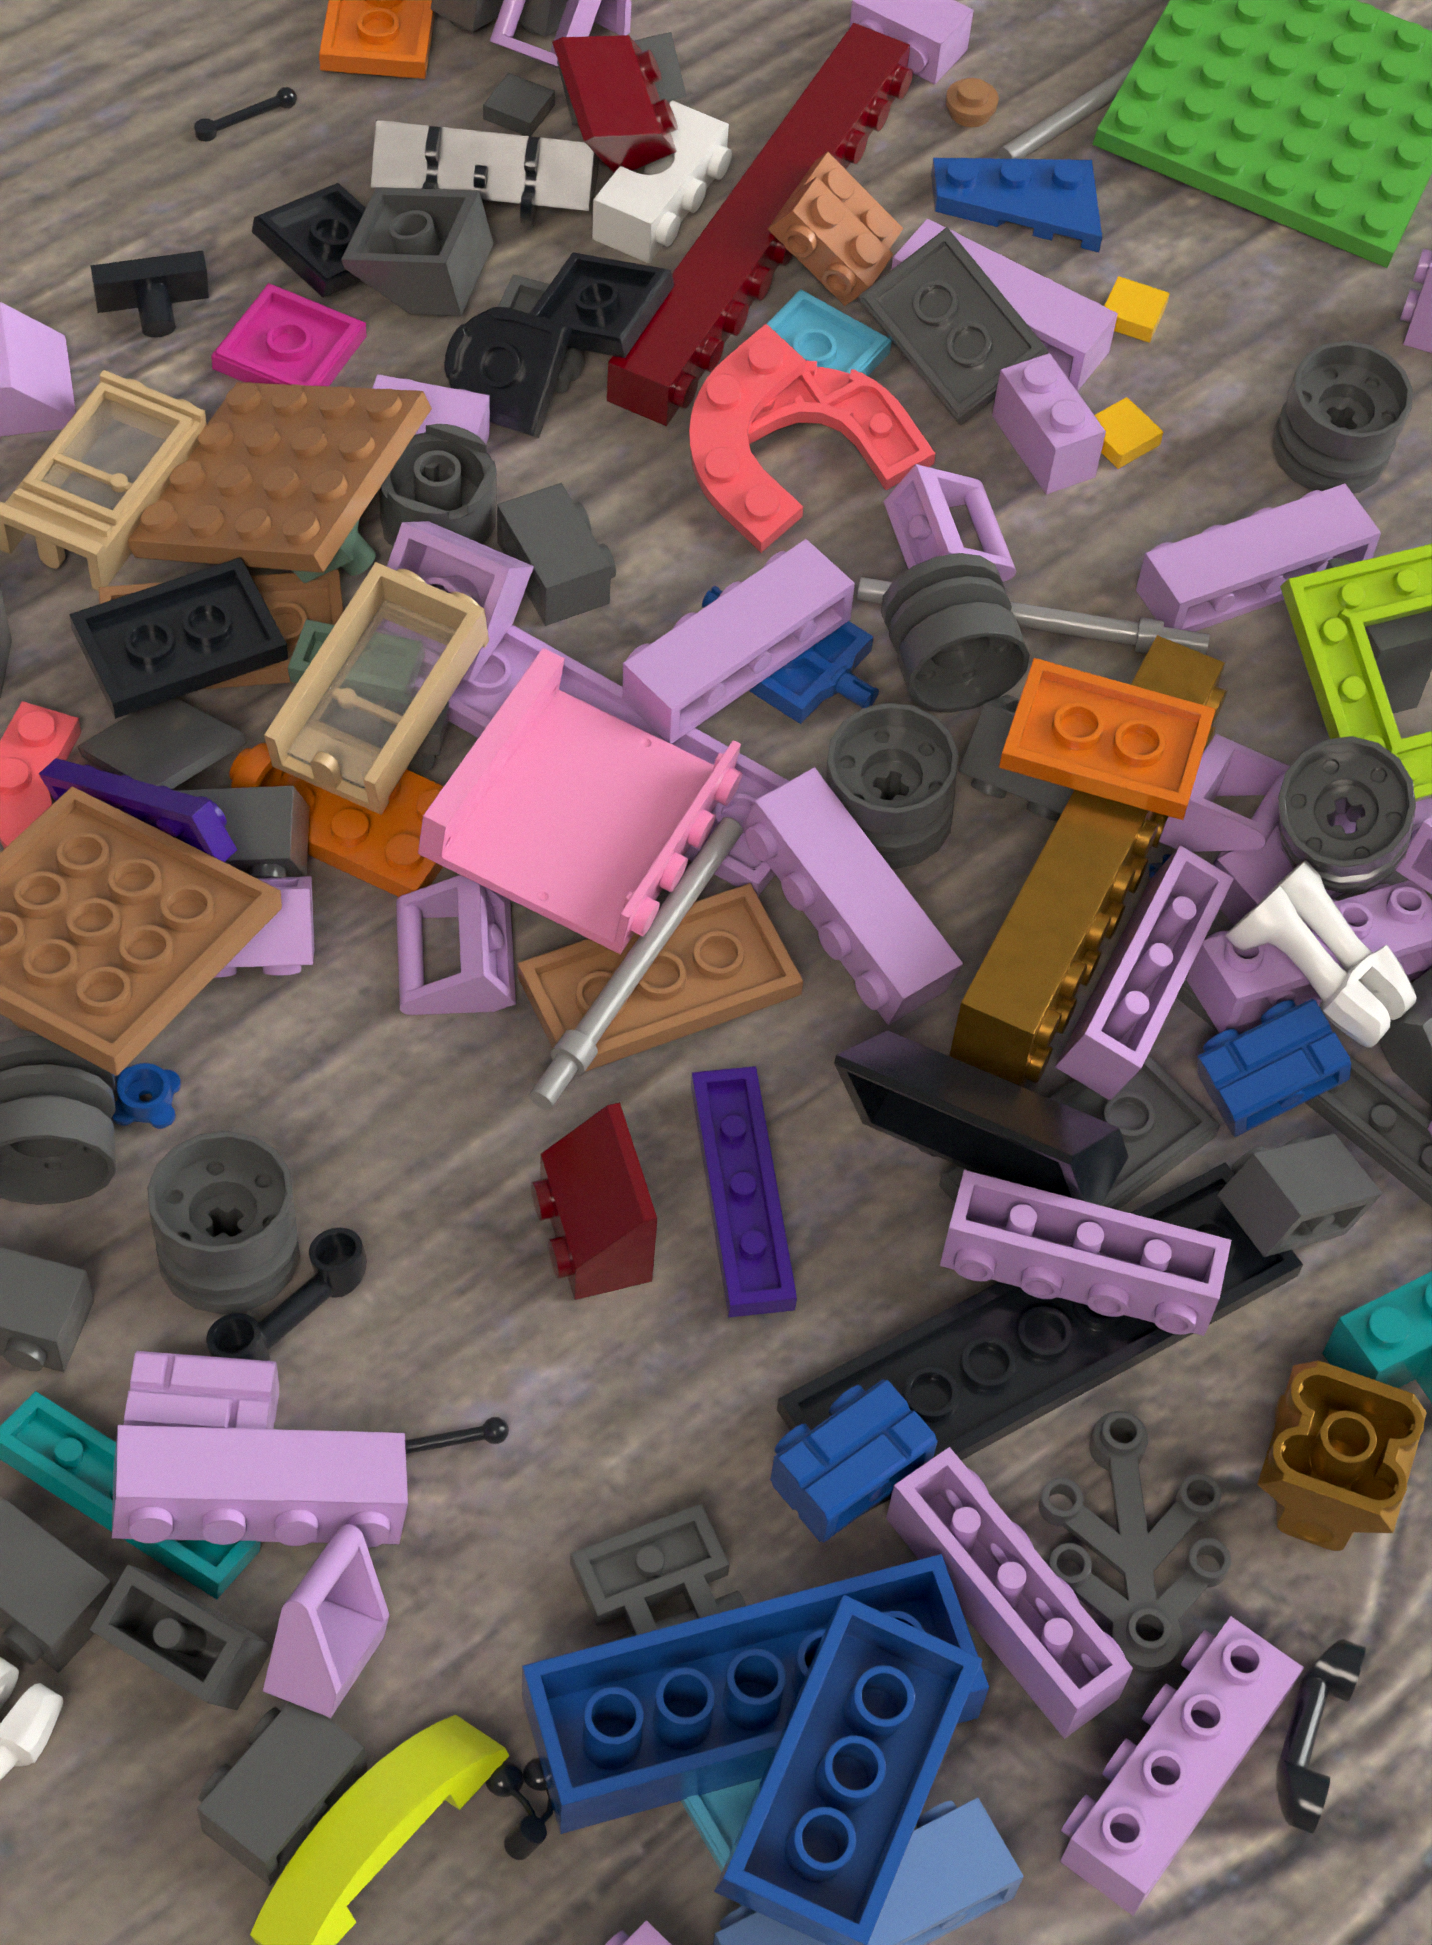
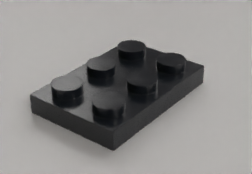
(178, 637)

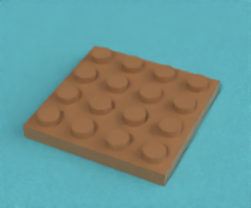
(280, 475)
(115, 927)

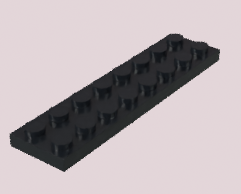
(1020, 1356)

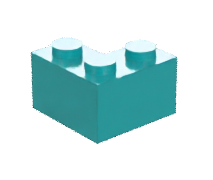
(1388, 1337)

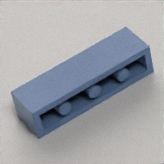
(946, 1879)

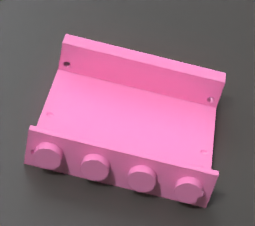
(575, 810)

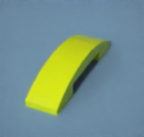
(369, 1827)

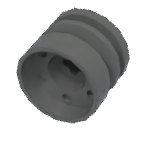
(1342, 416)
(954, 632)
(896, 779)
(1353, 780)
(53, 1123)
(224, 1222)

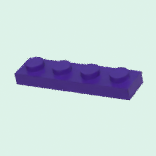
(181, 815)
(743, 1192)

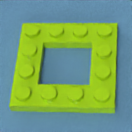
(1330, 624)

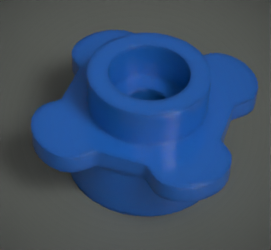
(144, 1080)

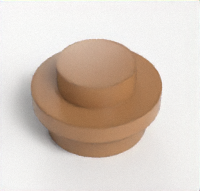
(971, 102)

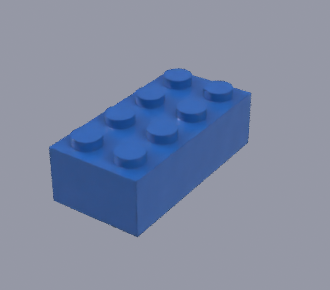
(849, 1776)

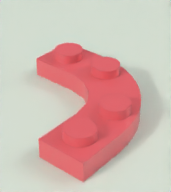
(856, 408)
(720, 442)
(26, 748)

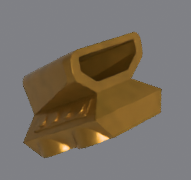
(1340, 1454)

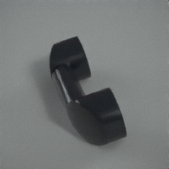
(338, 1269)
(1299, 1789)

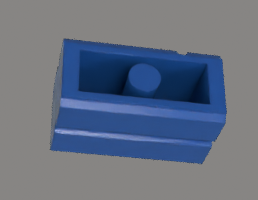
(1272, 1065)
(850, 1457)

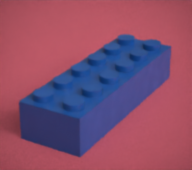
(706, 1696)

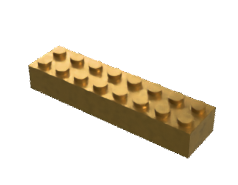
(1070, 903)

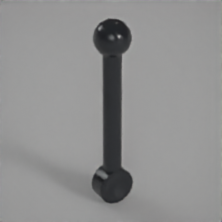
(207, 129)
(493, 1431)

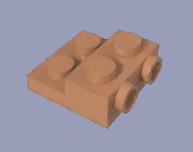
(836, 229)

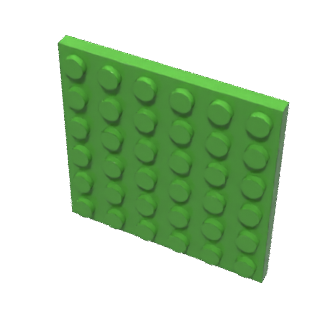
(1287, 113)

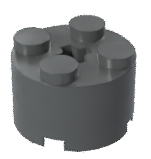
(444, 481)

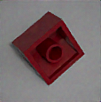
(617, 99)
(597, 1207)

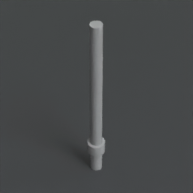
(1064, 118)
(1076, 624)
(578, 1046)

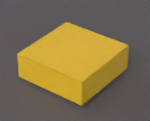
(1137, 307)
(1127, 432)

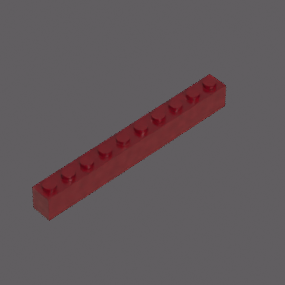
(736, 251)

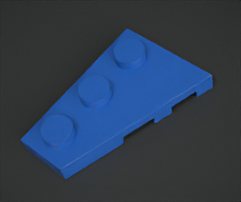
(1034, 193)

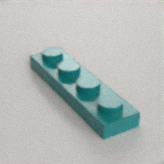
(78, 1468)

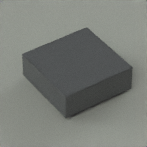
(518, 104)

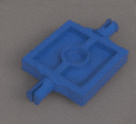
(817, 672)

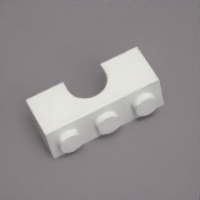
(646, 211)

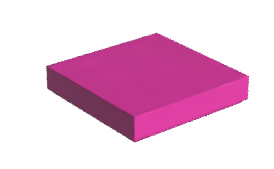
(288, 341)

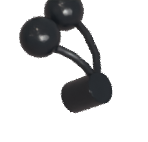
(531, 1830)

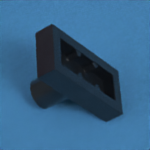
(151, 287)

